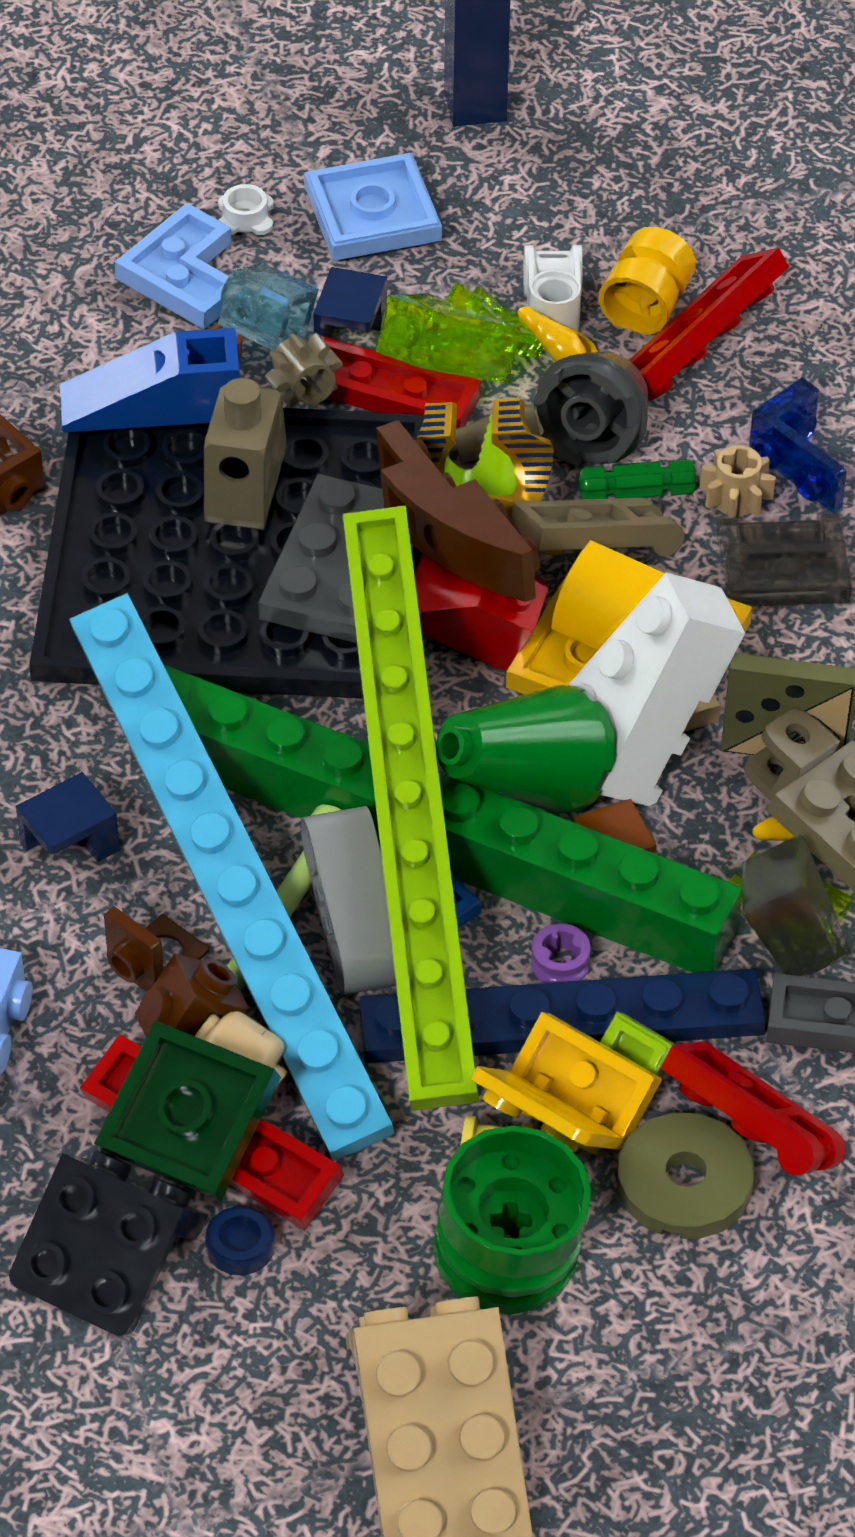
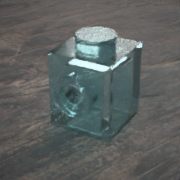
(266, 304)

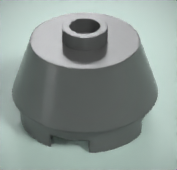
(593, 407)

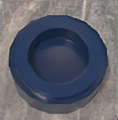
(240, 1240)

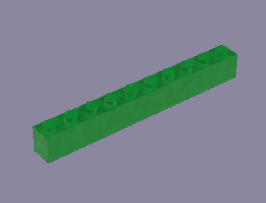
(490, 837)

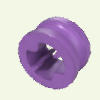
(564, 937)

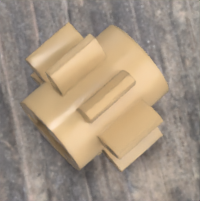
(737, 481)

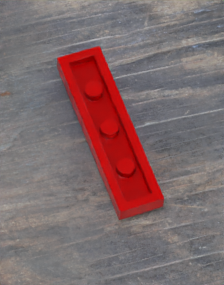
(706, 317)
(275, 1166)

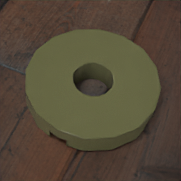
(679, 1209)

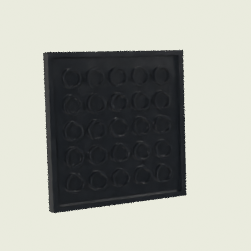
(137, 527)

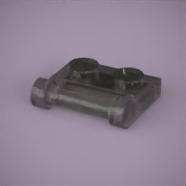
(785, 561)

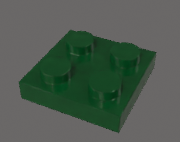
(187, 1110)

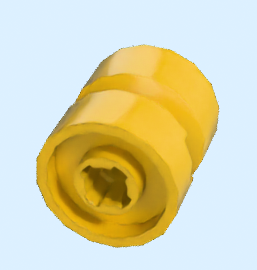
(647, 280)

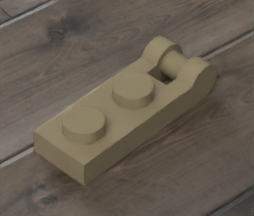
(610, 522)

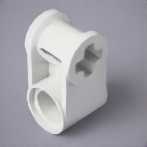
(554, 283)

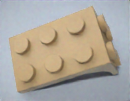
(441, 1422)

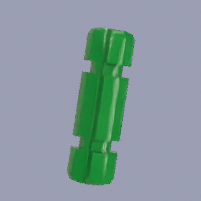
(637, 480)

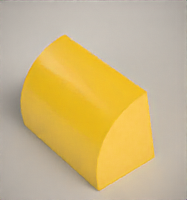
(600, 594)

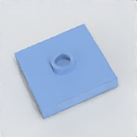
(372, 206)

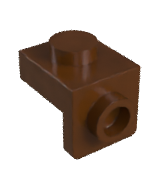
(189, 993)

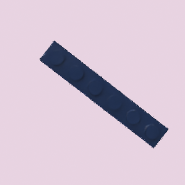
(671, 1005)

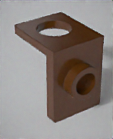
(20, 473)
(137, 951)

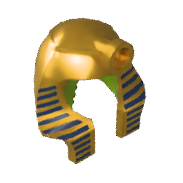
(512, 460)

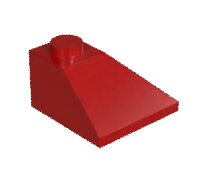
(474, 618)

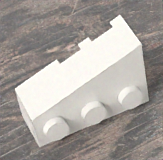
(655, 675)

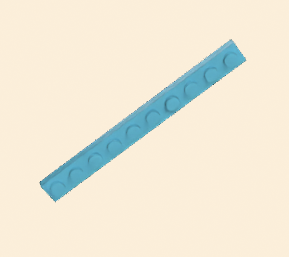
(232, 879)

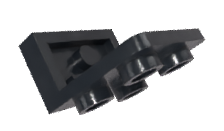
(102, 1240)

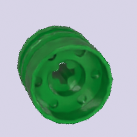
(516, 1186)

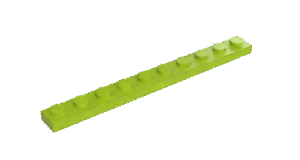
(410, 811)

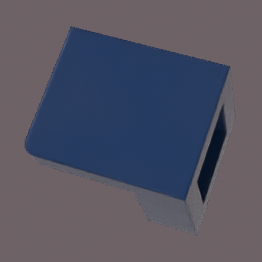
(350, 301)
(68, 815)

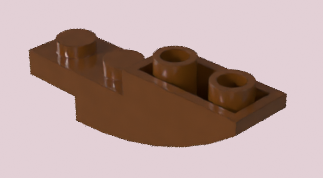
(455, 523)

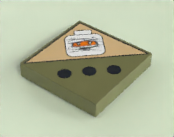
(769, 686)

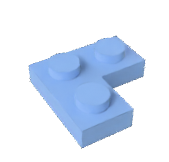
(174, 266)

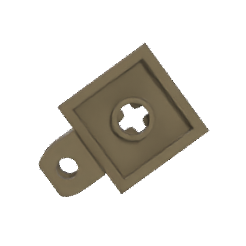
(812, 788)

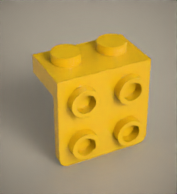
(573, 1086)

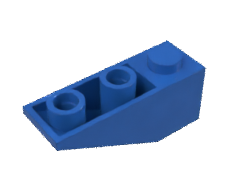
(154, 385)

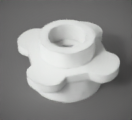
(246, 209)

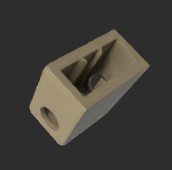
(247, 427)

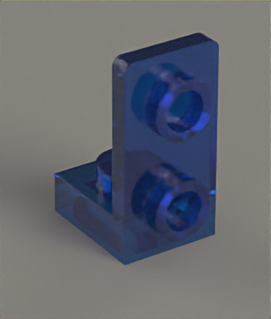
(782, 433)

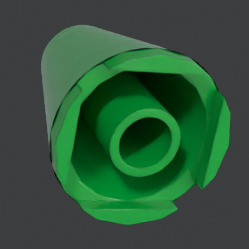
(532, 748)

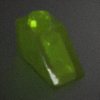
(447, 337)

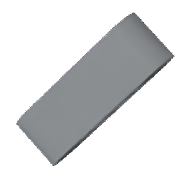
(350, 896)

